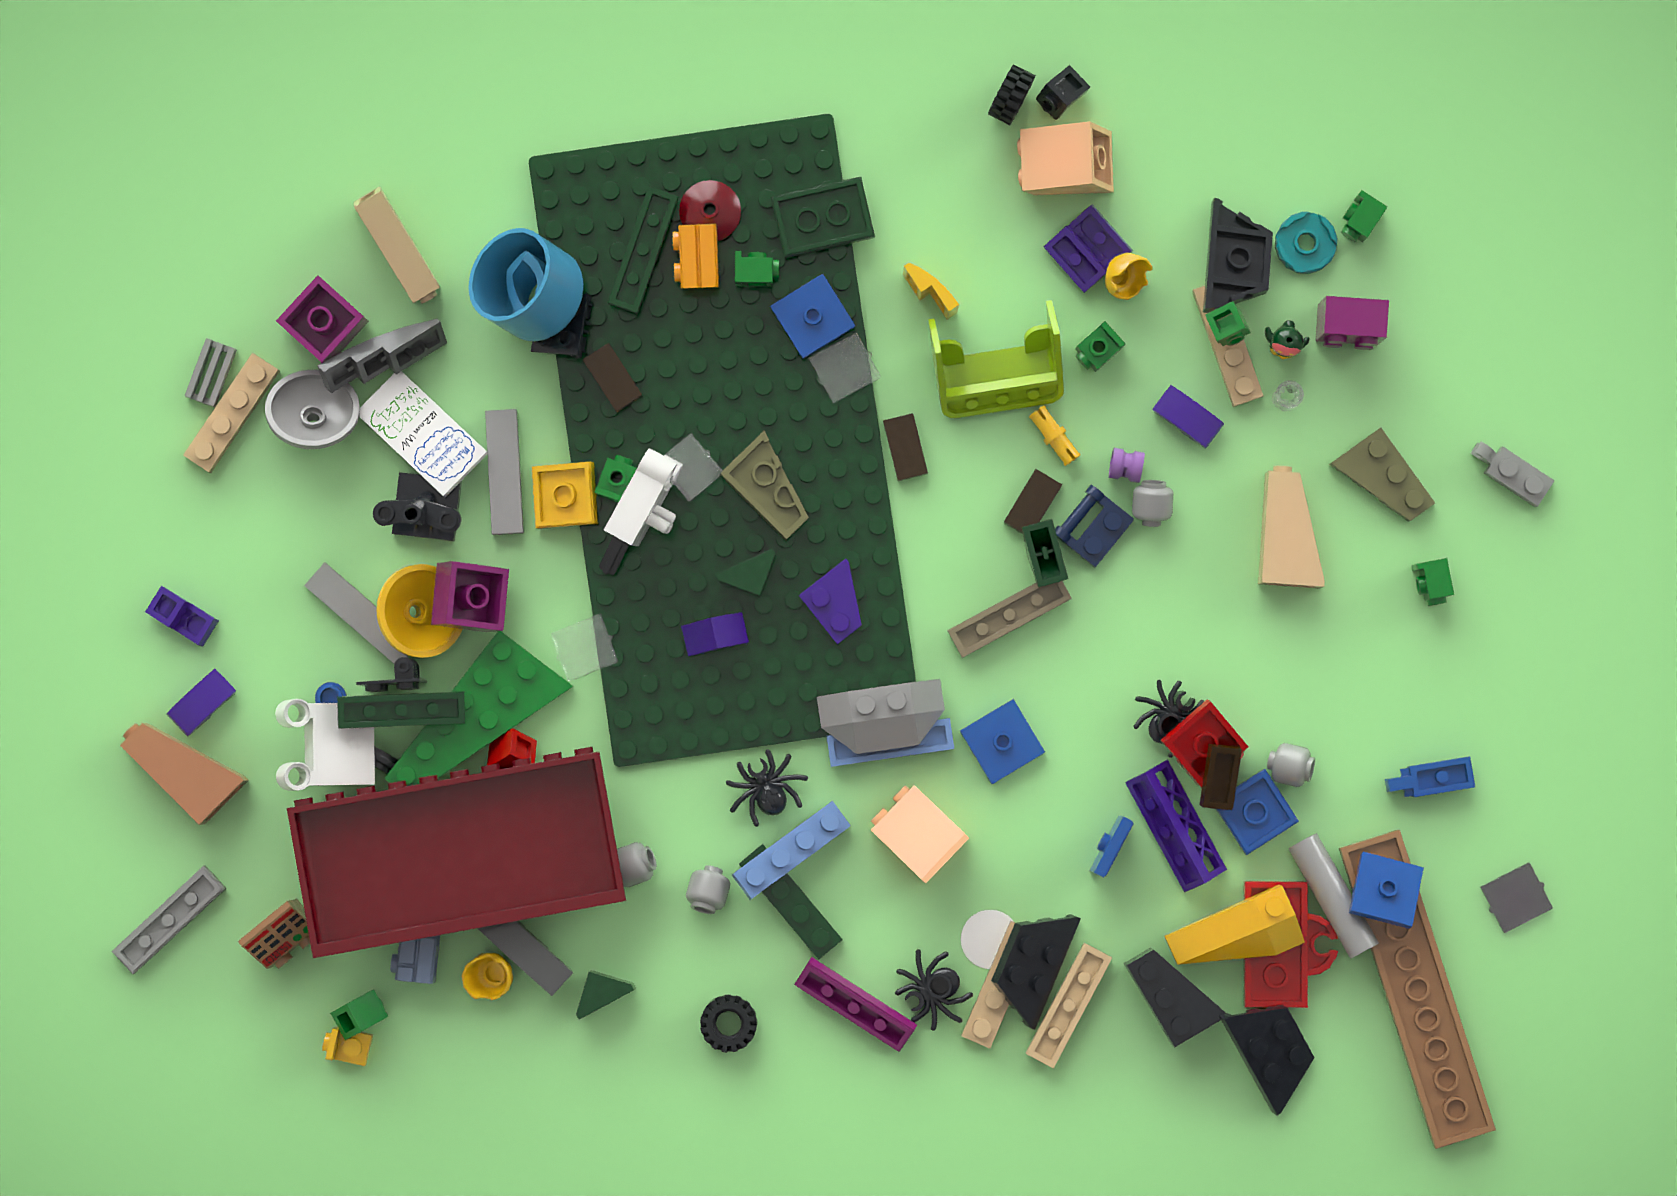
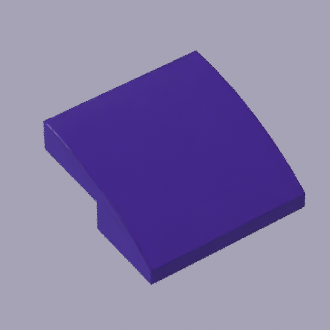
(1087, 247)

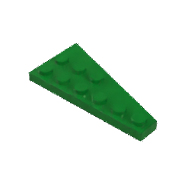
(499, 693)

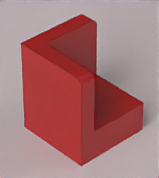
(510, 747)

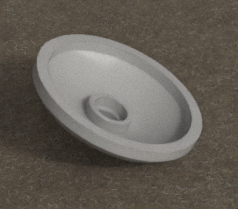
(304, 398)

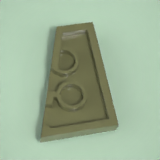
(1385, 474)
(765, 487)

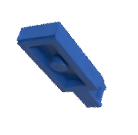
(1433, 778)

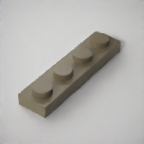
(1007, 616)

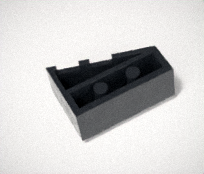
(1173, 999)

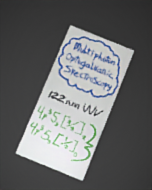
(422, 433)

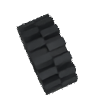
(1011, 94)
(715, 1037)

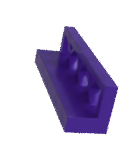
(1172, 828)

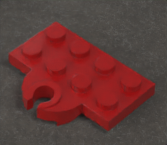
(1284, 976)

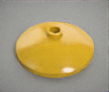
(409, 634)

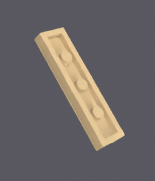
(1233, 362)
(231, 413)
(989, 1005)
(1068, 1005)

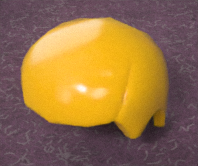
(1127, 275)
(487, 976)

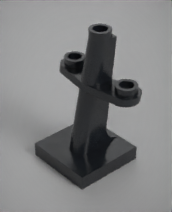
(420, 510)

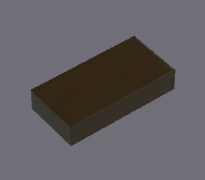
(612, 377)
(905, 447)
(1033, 501)
(1220, 777)

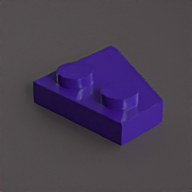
(834, 602)

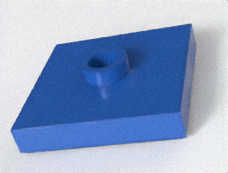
(812, 316)
(1002, 741)
(1257, 812)
(1110, 846)
(1386, 890)

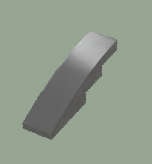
(390, 350)
(529, 954)

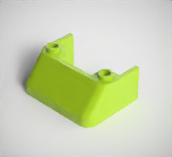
(1000, 377)

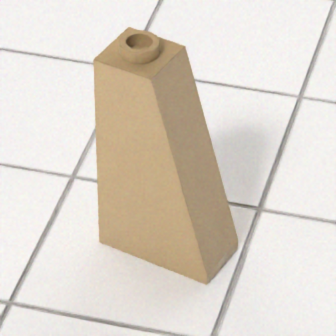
(397, 245)
(1287, 535)

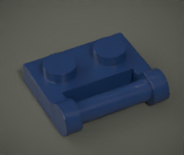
(1101, 533)

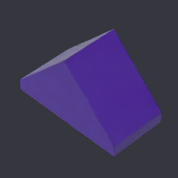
(715, 633)

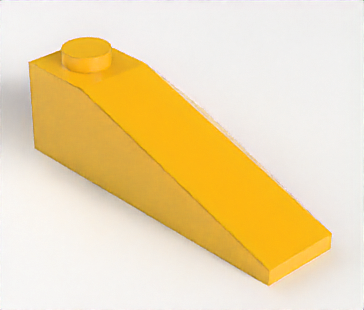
(1245, 930)

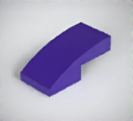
(1188, 416)
(182, 616)
(201, 702)

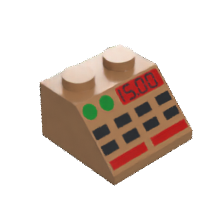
(278, 935)

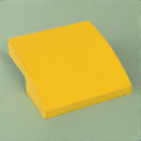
(925, 284)

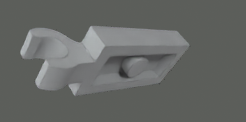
(1514, 473)

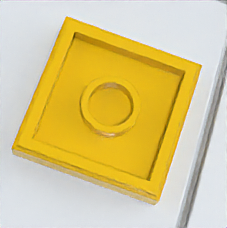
(564, 495)

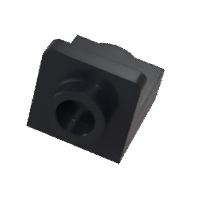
(1062, 92)

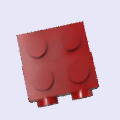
(1191, 737)

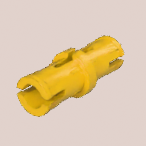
(1054, 435)

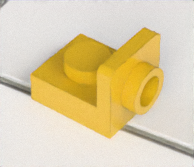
(353, 1050)

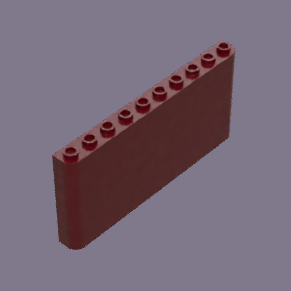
(455, 852)

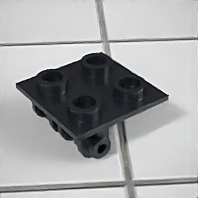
(570, 339)
(406, 677)

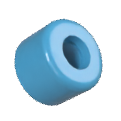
(508, 273)

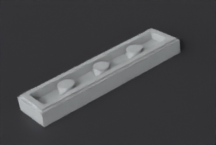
(504, 471)
(351, 607)
(169, 919)

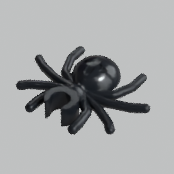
(1169, 714)
(766, 788)
(933, 989)

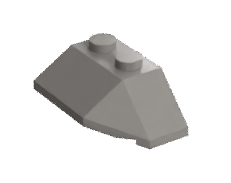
(882, 715)

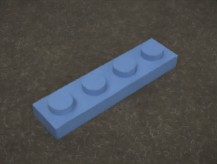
(937, 739)
(791, 850)

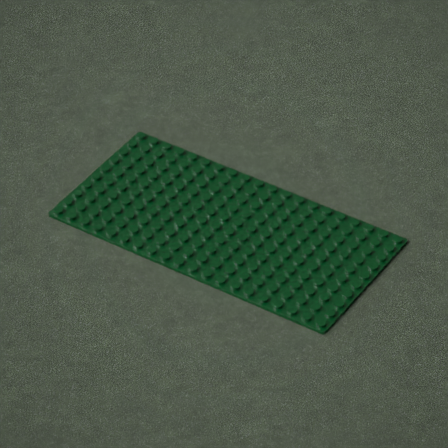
(724, 373)

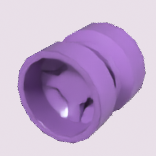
(1126, 465)

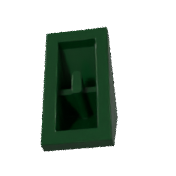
(1044, 553)
(750, 574)
(601, 991)

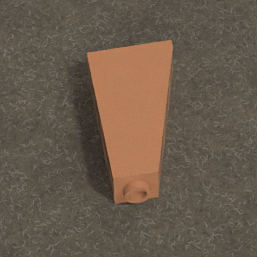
(183, 772)

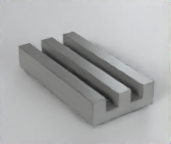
(208, 345)

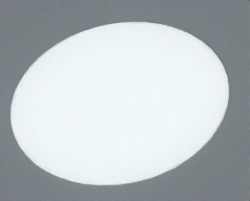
(983, 936)

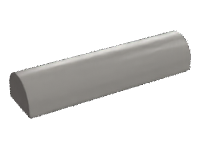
(1332, 895)

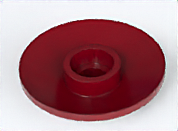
(718, 194)

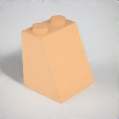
(1066, 159)
(918, 832)

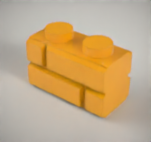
(697, 256)

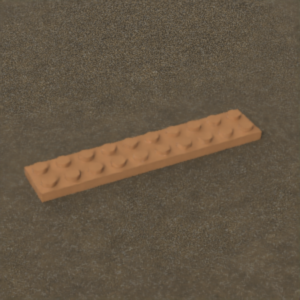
(1425, 1013)

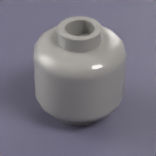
(1152, 502)
(1291, 765)
(636, 863)
(708, 890)

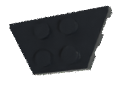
(1235, 258)
(1033, 963)
(1271, 1050)

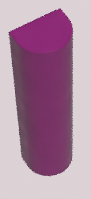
(855, 1004)

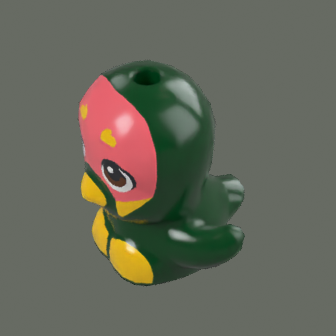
(1278, 342)

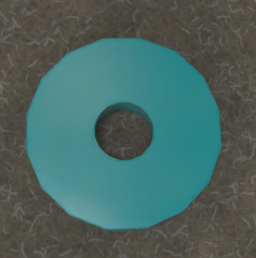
(1300, 260)

